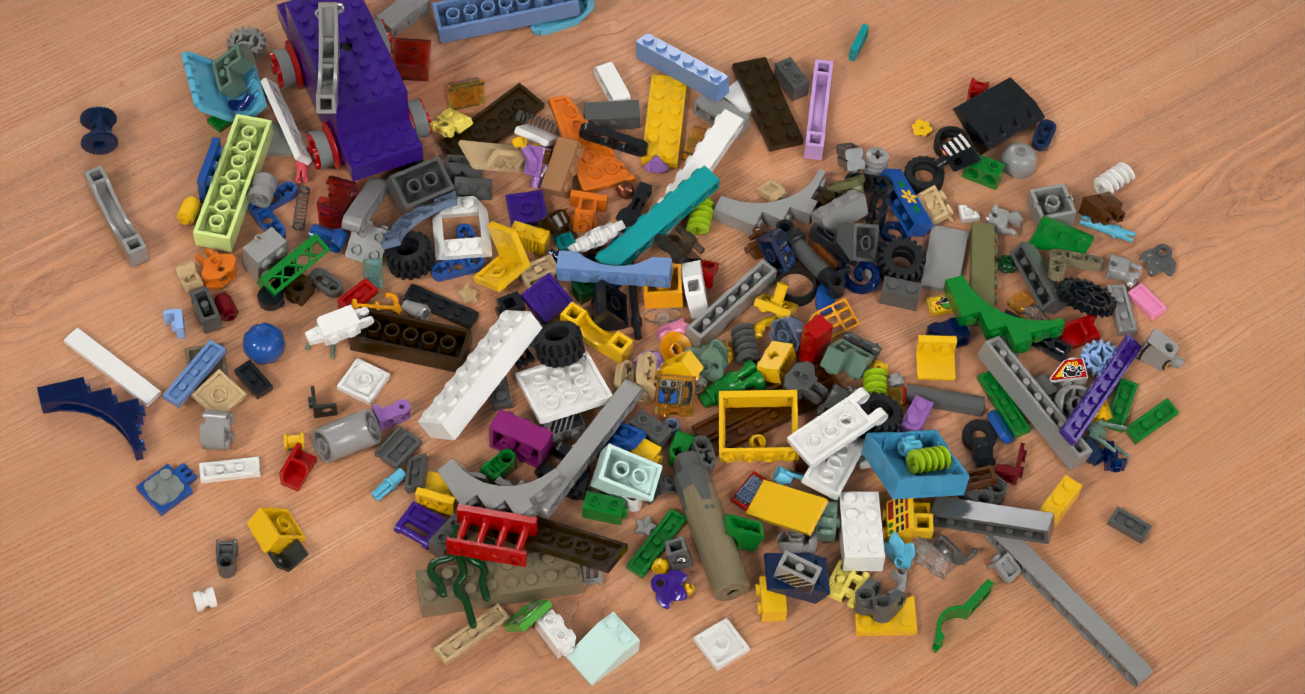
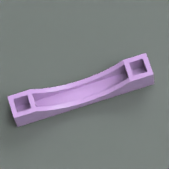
(818, 109)

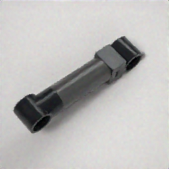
(821, 270)

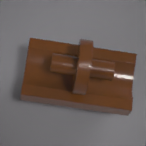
(753, 247)

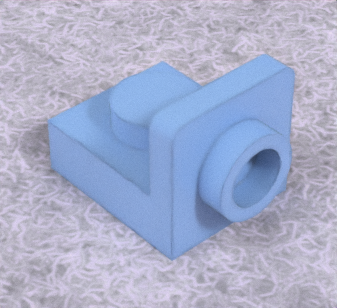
(176, 319)

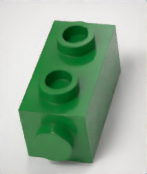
(604, 508)

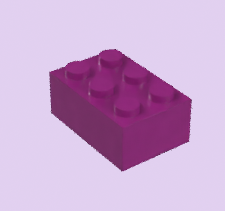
(528, 441)

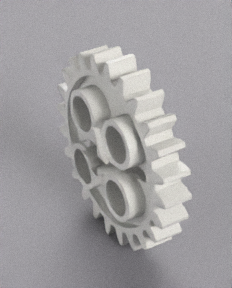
(597, 237)

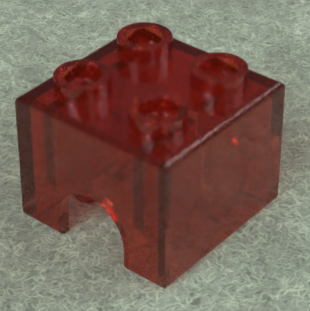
(333, 208)

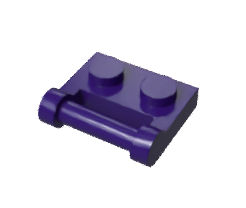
(422, 519)

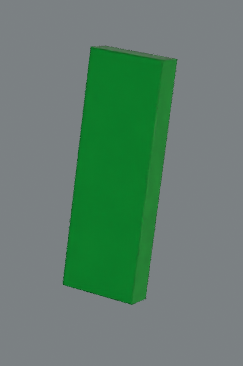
(1122, 402)
(1151, 421)

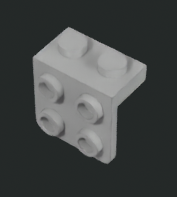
(367, 244)

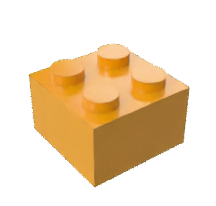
(666, 297)

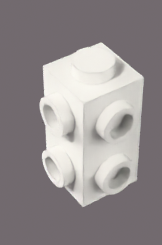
(555, 634)

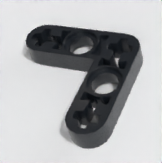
(877, 193)

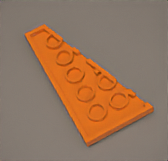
(598, 166)

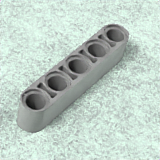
(365, 205)

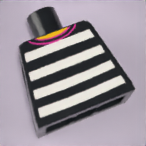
(957, 153)

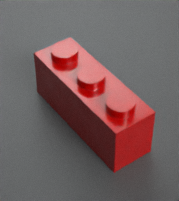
(815, 340)

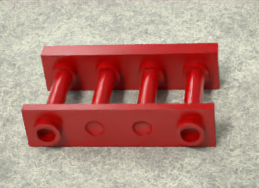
(495, 520)

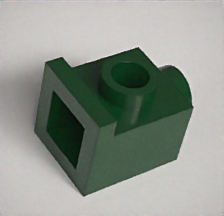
(582, 291)

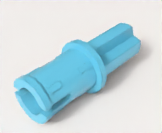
(388, 484)

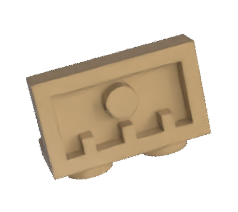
(934, 204)

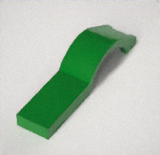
(961, 611)

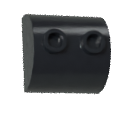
(609, 307)

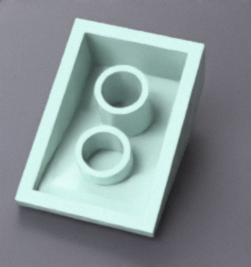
(626, 474)
(604, 649)

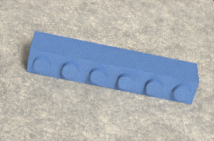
(682, 67)

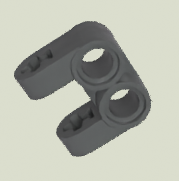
(988, 494)
(880, 606)

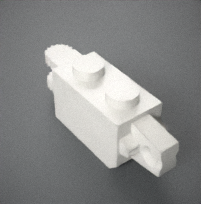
(339, 325)

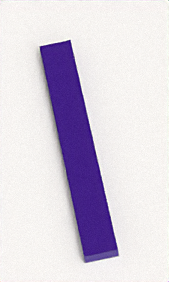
(1100, 389)

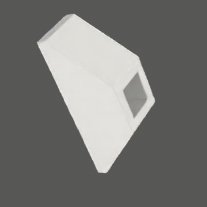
(694, 288)

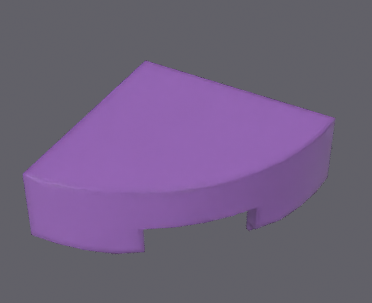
(656, 165)

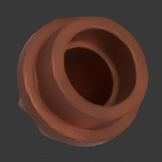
(625, 190)

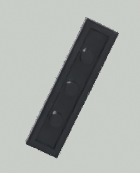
(442, 306)

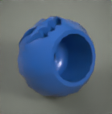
(264, 343)

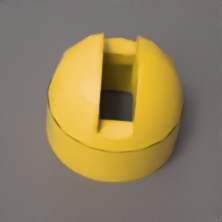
(760, 439)
(656, 566)

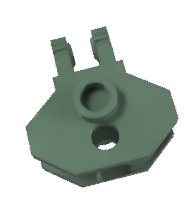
(713, 358)
(828, 523)

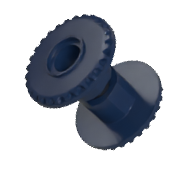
(100, 123)

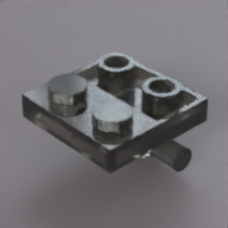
(680, 248)

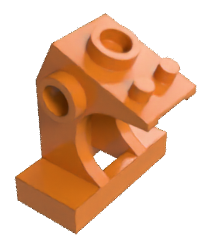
(585, 211)

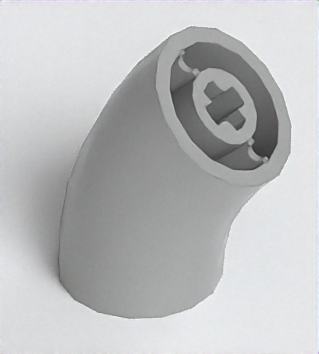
(346, 435)

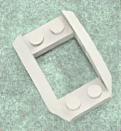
(463, 247)

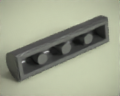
(947, 399)

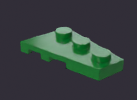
(1055, 234)

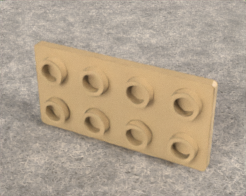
(493, 156)

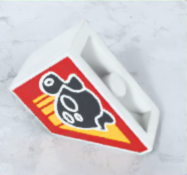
(1070, 373)

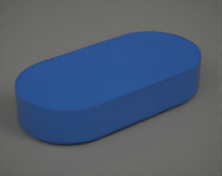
(1000, 427)

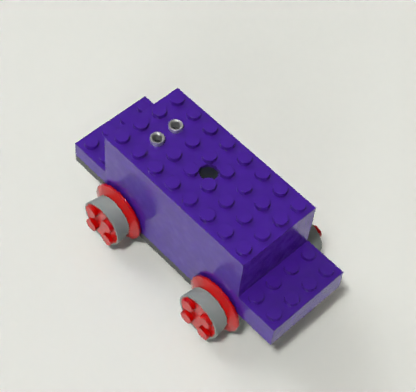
(374, 120)

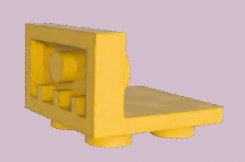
(936, 357)
(436, 495)

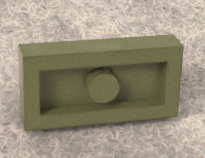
(840, 187)

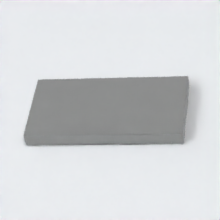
(943, 257)

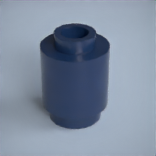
(1097, 455)

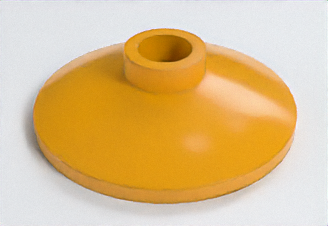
(674, 342)

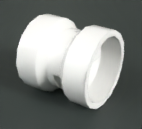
(202, 599)

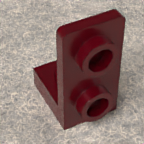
(1011, 474)

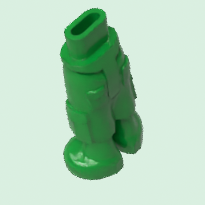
(732, 382)

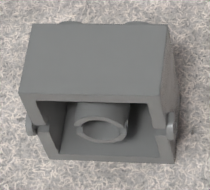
(1052, 202)
(265, 253)

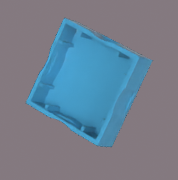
(890, 467)

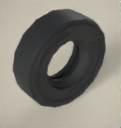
(977, 425)

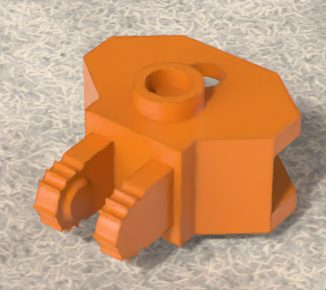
(216, 267)

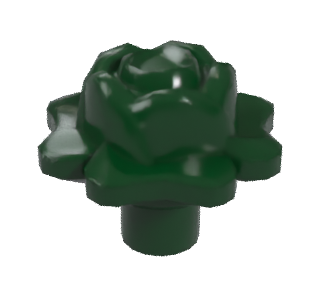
(1006, 264)

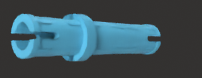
(1114, 231)

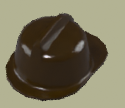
(556, 222)

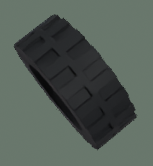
(927, 164)

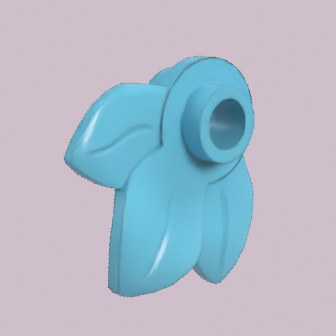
(899, 552)

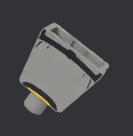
(1159, 351)

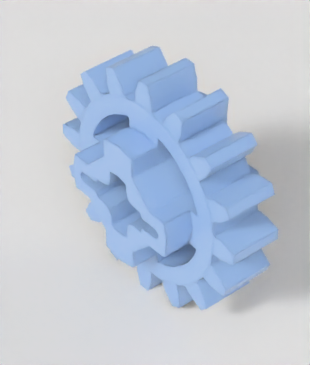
(1096, 356)

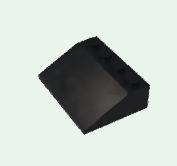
(998, 115)

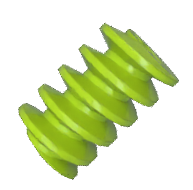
(701, 218)
(875, 380)
(928, 459)

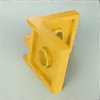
(508, 264)

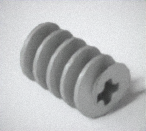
(875, 161)

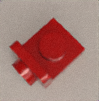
(709, 271)

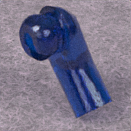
(241, 105)

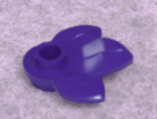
(671, 589)

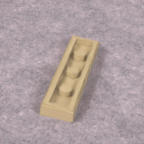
(467, 637)

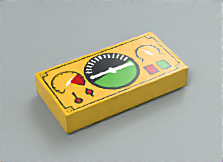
(938, 306)

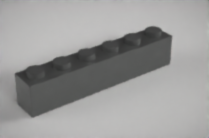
(993, 519)

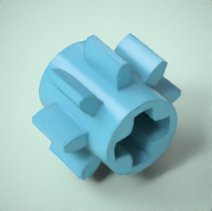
(907, 444)

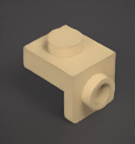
(188, 276)

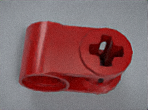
(976, 87)

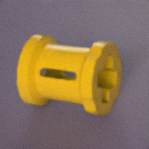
(291, 440)

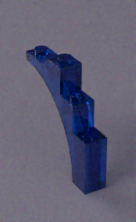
(76, 396)

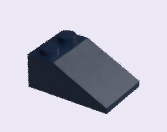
(820, 590)

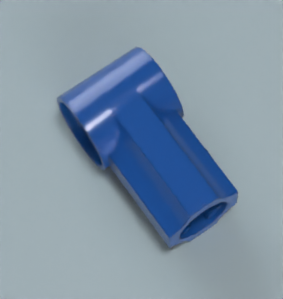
(334, 239)

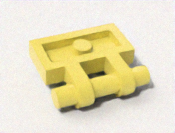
(450, 122)
(840, 583)

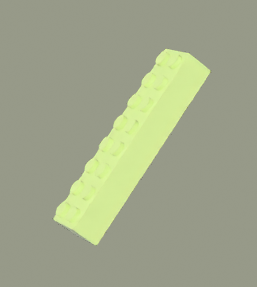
(227, 195)

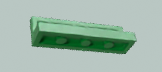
(287, 262)

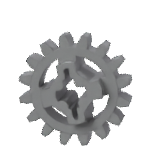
(248, 39)

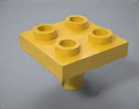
(776, 303)

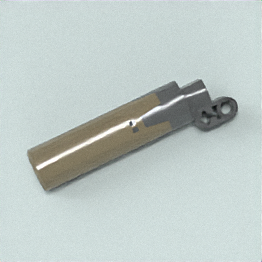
(706, 523)

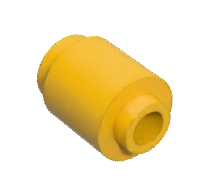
(188, 210)

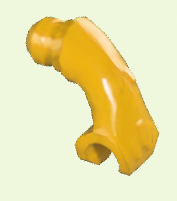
(760, 326)

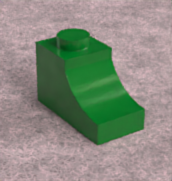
(746, 532)

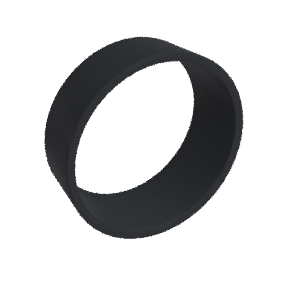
(800, 300)

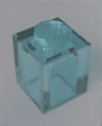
(373, 271)

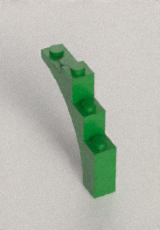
(1017, 331)

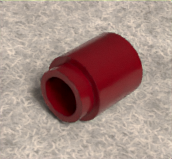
(226, 307)

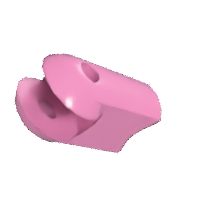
(679, 326)

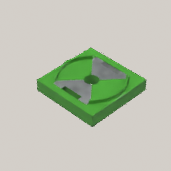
(527, 615)

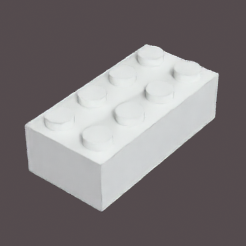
(860, 531)

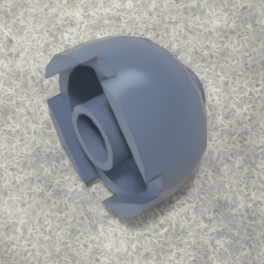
(787, 330)

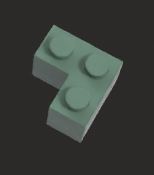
(230, 70)
(847, 358)

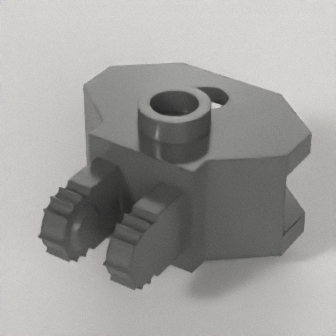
(803, 380)

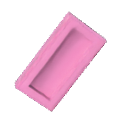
(1146, 301)

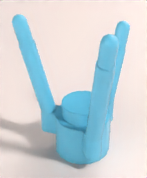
(785, 476)

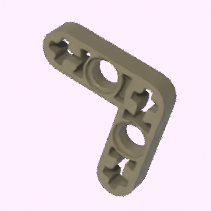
(1061, 258)

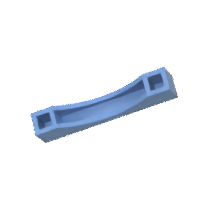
(652, 272)

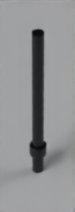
(636, 320)

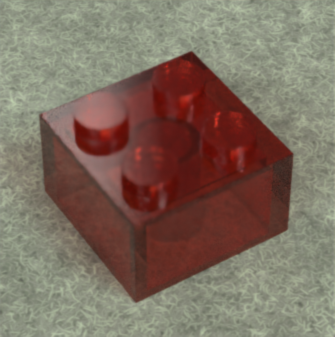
(412, 58)

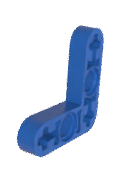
(266, 212)
(468, 265)

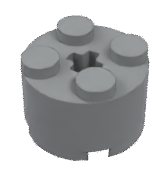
(216, 430)

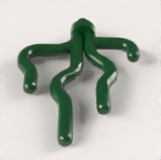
(461, 577)

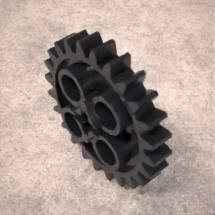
(1086, 297)

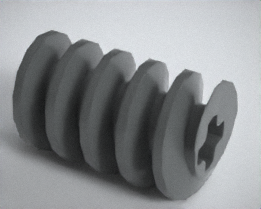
(745, 343)

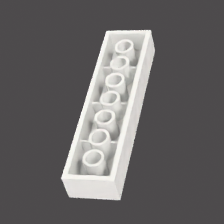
(479, 374)

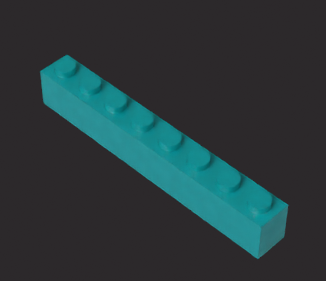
(660, 218)

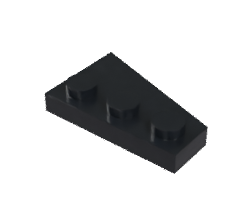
(828, 239)

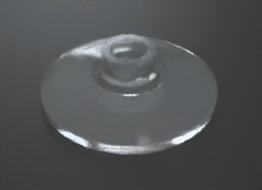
(662, 316)

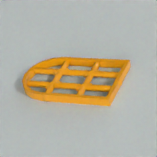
(837, 313)

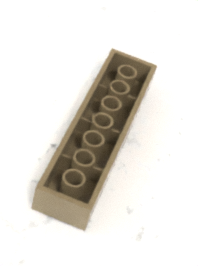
(507, 584)

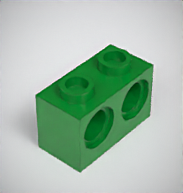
(985, 172)

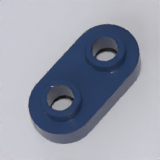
(1042, 136)

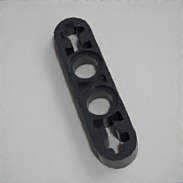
(594, 132)

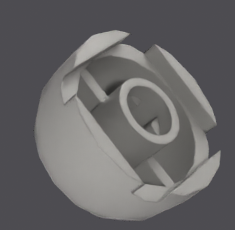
(1019, 160)
(1068, 398)
(797, 542)

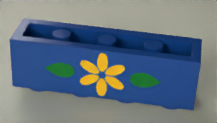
(907, 205)

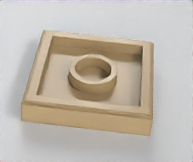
(219, 393)

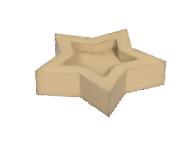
(468, 294)

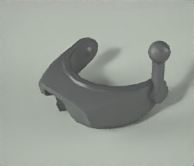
(957, 557)

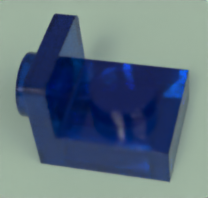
(1111, 461)

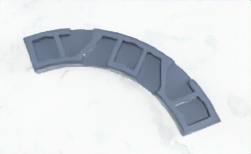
(413, 217)

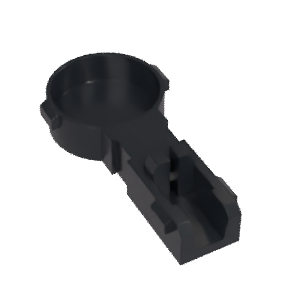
(631, 213)
(266, 299)

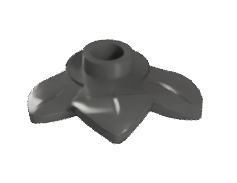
(1159, 262)

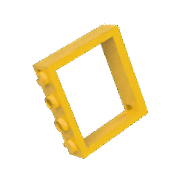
(756, 398)

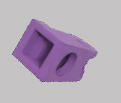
(392, 414)

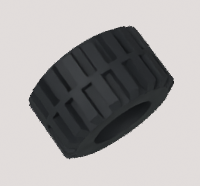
(907, 250)
(412, 257)
(559, 344)
(890, 406)

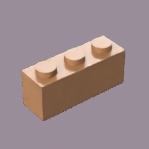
(562, 167)

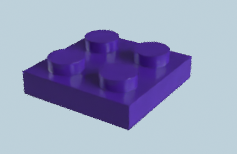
(526, 207)
(546, 298)

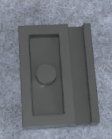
(477, 187)
(398, 448)

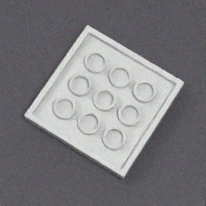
(564, 390)

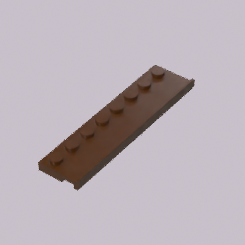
(747, 421)

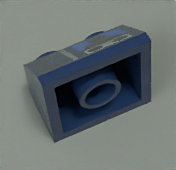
(777, 250)

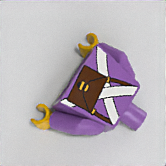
(536, 160)

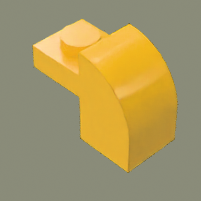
(922, 521)

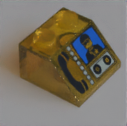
(464, 93)
(675, 395)

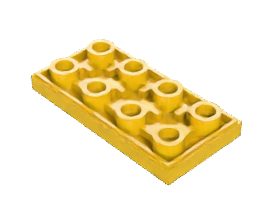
(787, 507)

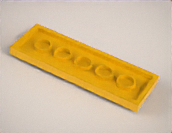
(664, 119)

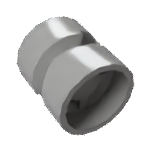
(262, 189)

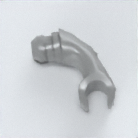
(901, 579)

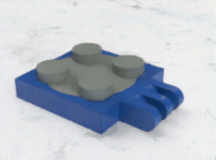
(167, 487)

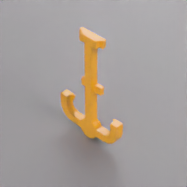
(396, 308)

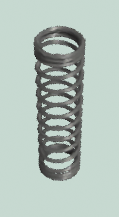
(518, 116)
(297, 201)

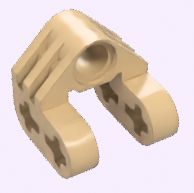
(645, 375)

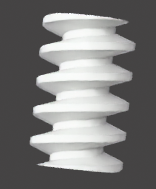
(1114, 178)

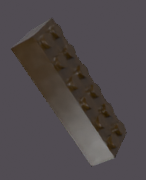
(413, 341)

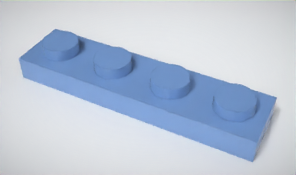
(194, 373)

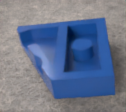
(626, 437)

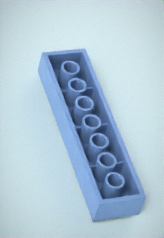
(475, 18)

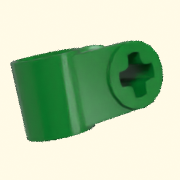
(681, 443)
(496, 466)

